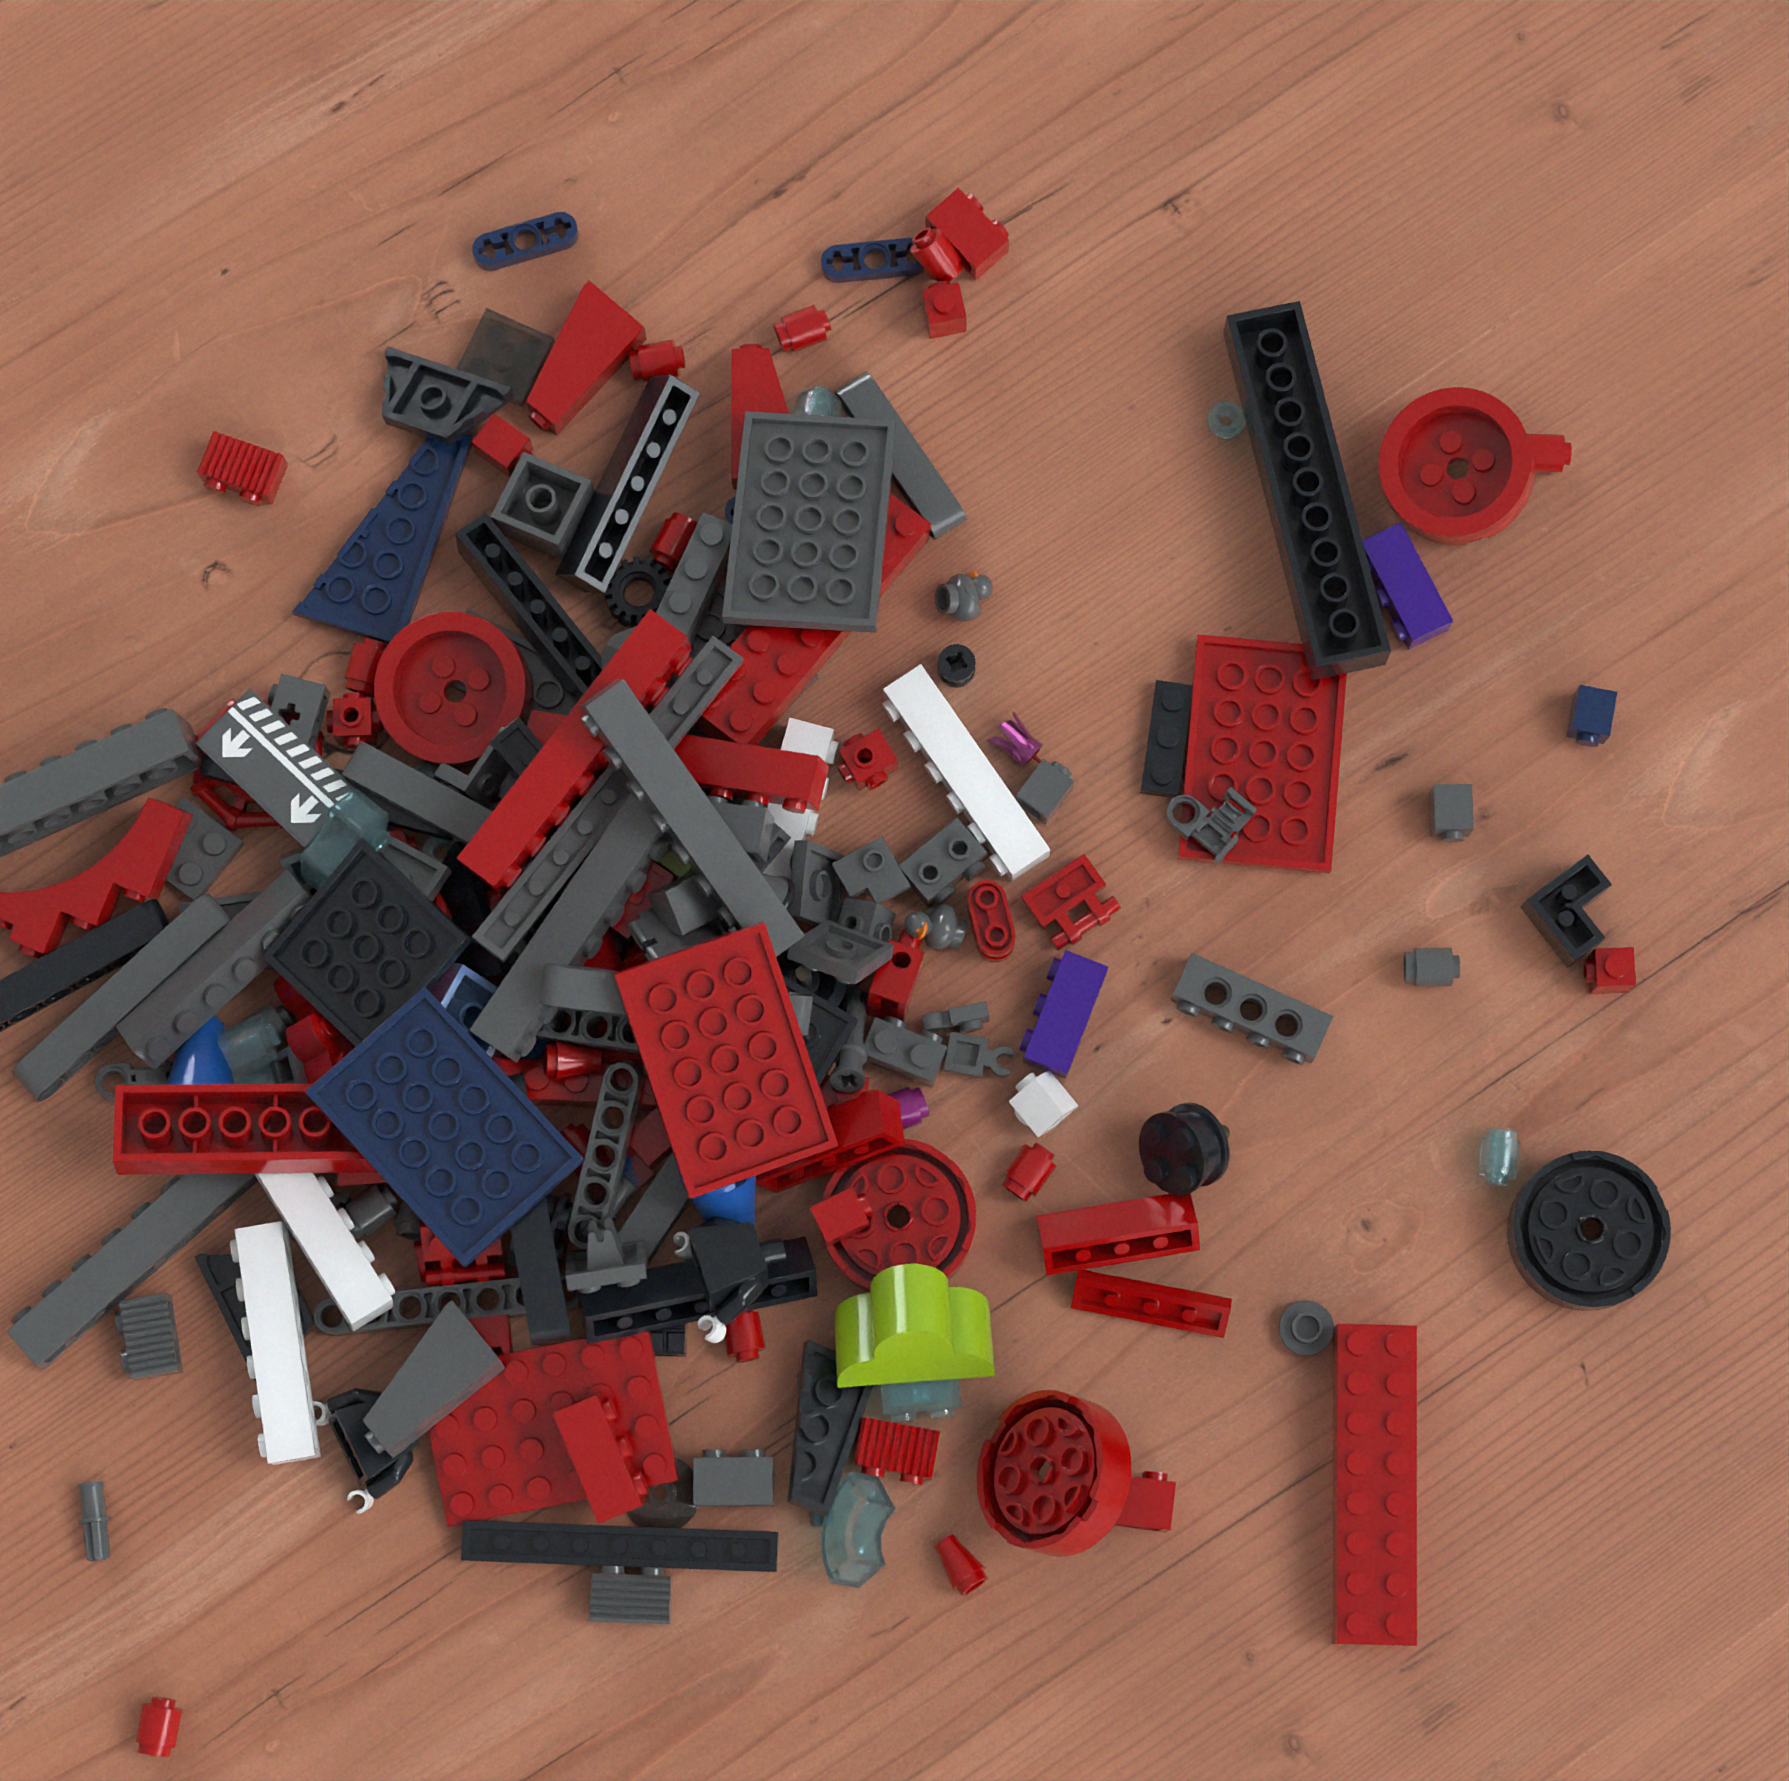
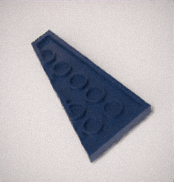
(387, 558)

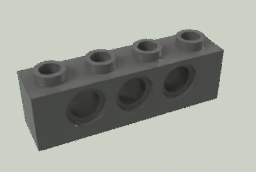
(1309, 1022)

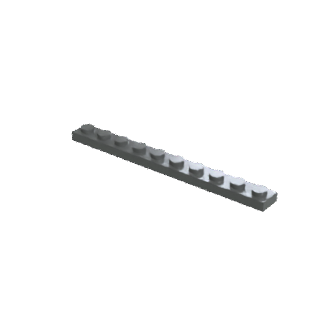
(593, 814)

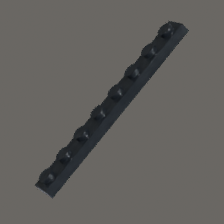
(619, 1546)

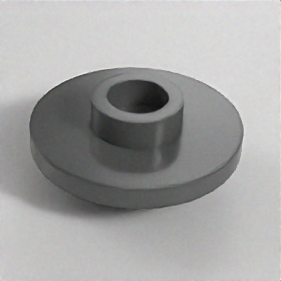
(1306, 1328)

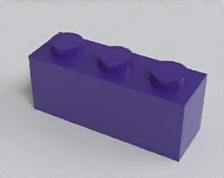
(1405, 587)
(1063, 1013)

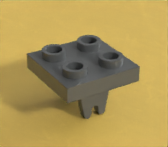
(605, 1260)

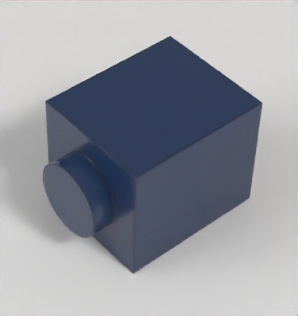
(1591, 715)

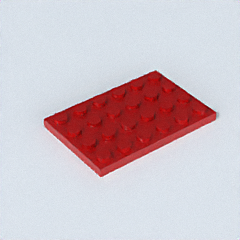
(1271, 740)
(725, 1059)
(505, 1449)

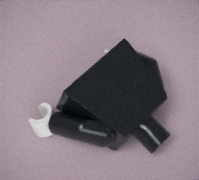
(729, 1268)
(379, 1471)

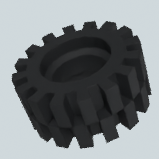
(628, 573)

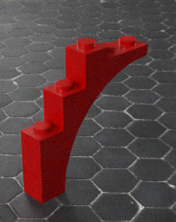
(137, 864)

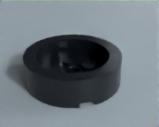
(1548, 1236)

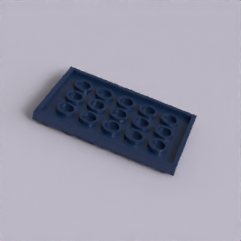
(444, 1126)

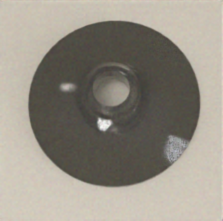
(675, 1509)

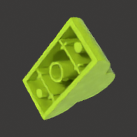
(912, 1330)

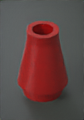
(569, 1060)
(960, 1566)

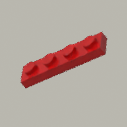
(1151, 1303)

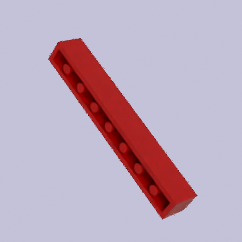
(735, 768)

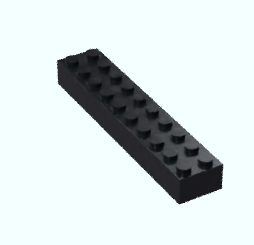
(1306, 491)

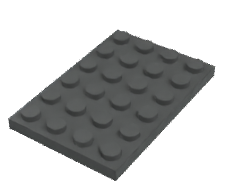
(810, 522)

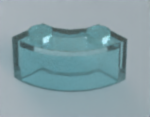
(345, 825)
(855, 1529)

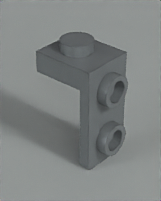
(481, 781)

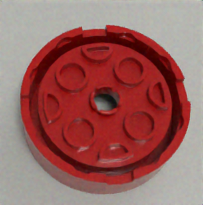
(1450, 428)
(425, 662)
(938, 1206)
(1079, 1493)

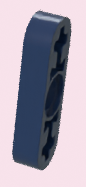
(532, 226)
(884, 247)

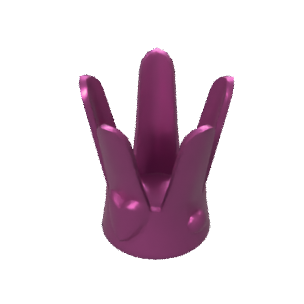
(1024, 746)

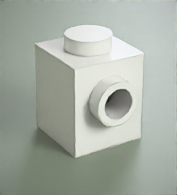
(1042, 1102)

